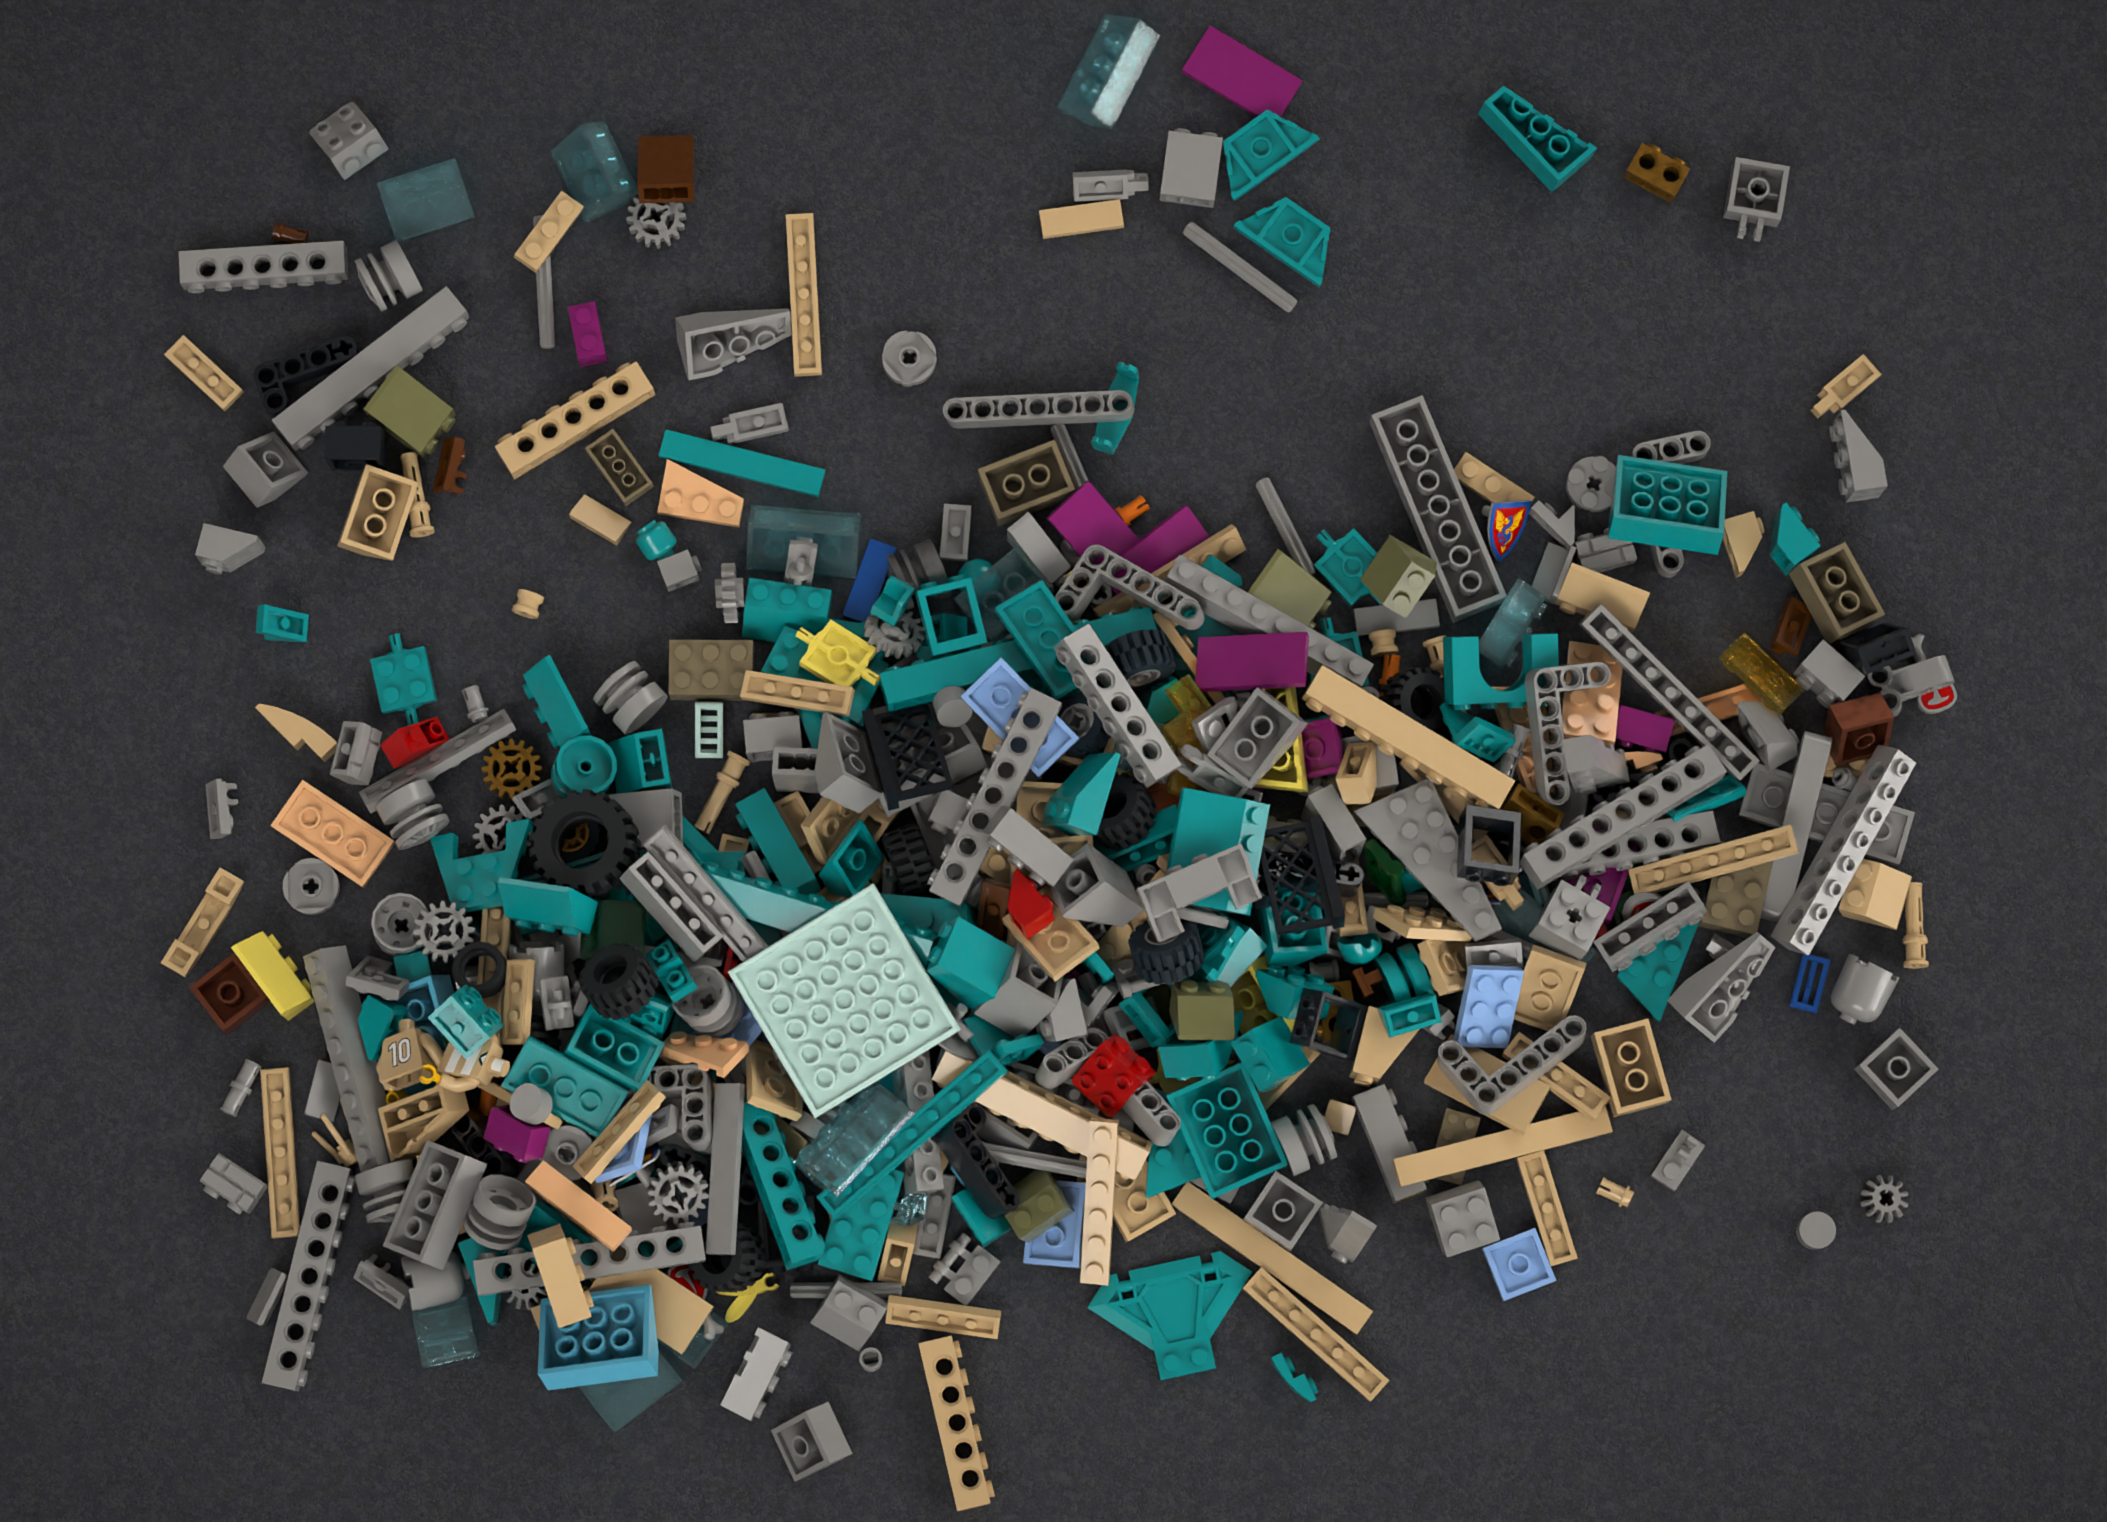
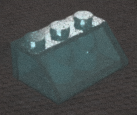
(594, 170)
(425, 199)
(998, 584)
(1510, 623)
(626, 1399)

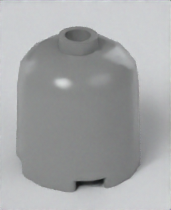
(548, 961)
(1862, 990)
(433, 1285)

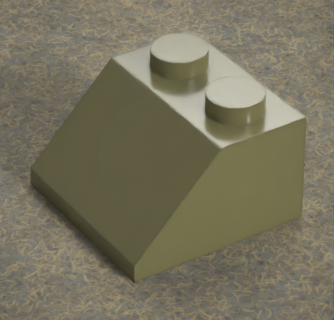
(1399, 575)
(1202, 1010)
(1040, 1205)

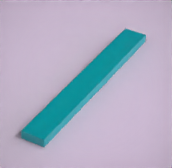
(919, 1129)

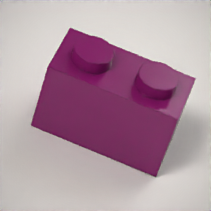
(587, 334)
(1643, 730)
(516, 1136)

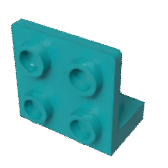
(1476, 734)
(466, 1020)
(1003, 1045)

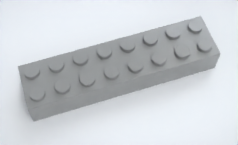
(1437, 508)

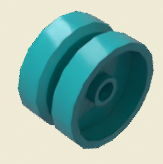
(584, 753)
(1407, 976)

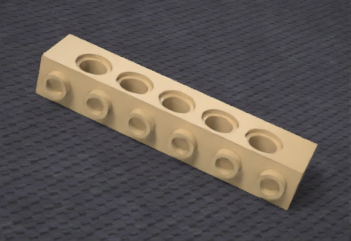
(568, 434)
(931, 1354)

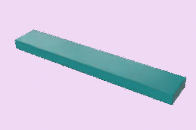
(742, 463)

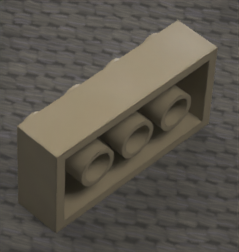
(619, 467)
(1454, 1129)

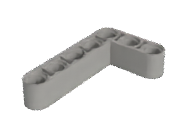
(1685, 454)
(1128, 584)
(1553, 721)
(1512, 1069)
(690, 1095)
(1144, 1107)

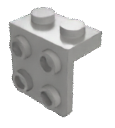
(348, 139)

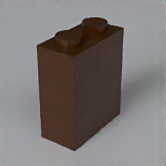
(666, 169)

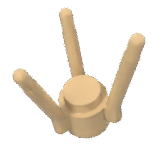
(346, 1151)

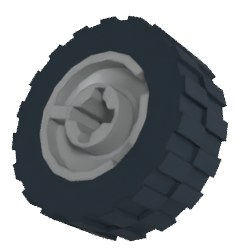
(1091, 733)

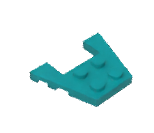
(474, 879)

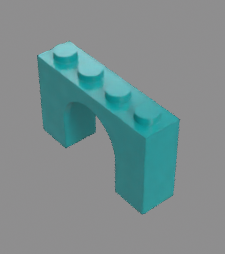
(1464, 680)

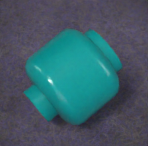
(656, 540)

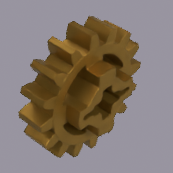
(519, 760)

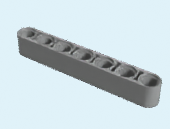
(1027, 402)
(1799, 814)

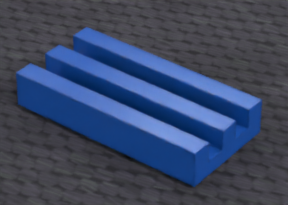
(1799, 977)

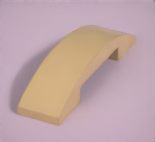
(204, 923)

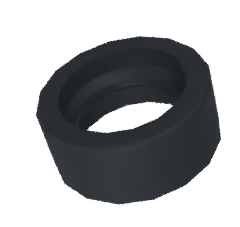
(473, 951)

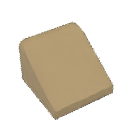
(1339, 1116)

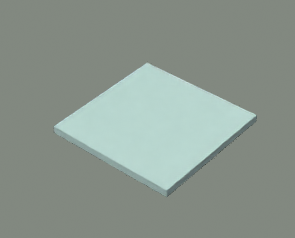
(844, 1000)

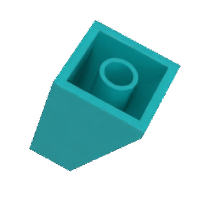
(969, 962)
(1269, 1054)

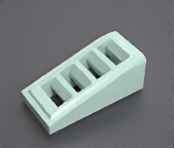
(708, 753)

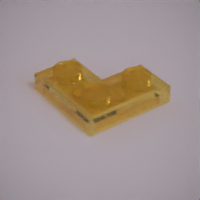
(1190, 704)

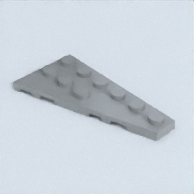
(1425, 842)

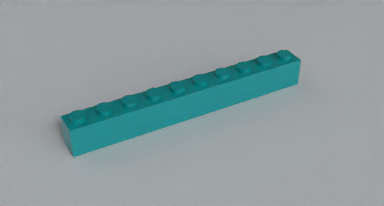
(924, 679)
(790, 910)

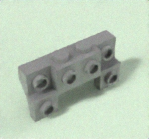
(1196, 882)

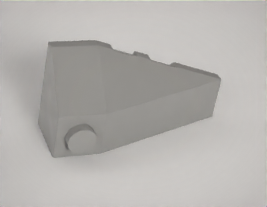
(719, 338)
(1715, 991)
(1344, 1232)

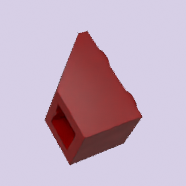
(414, 741)
(1027, 907)

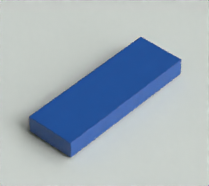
(868, 581)

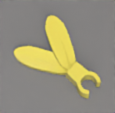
(746, 1298)

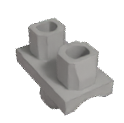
(801, 562)
(556, 1002)

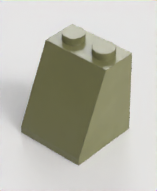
(410, 412)
(1291, 590)

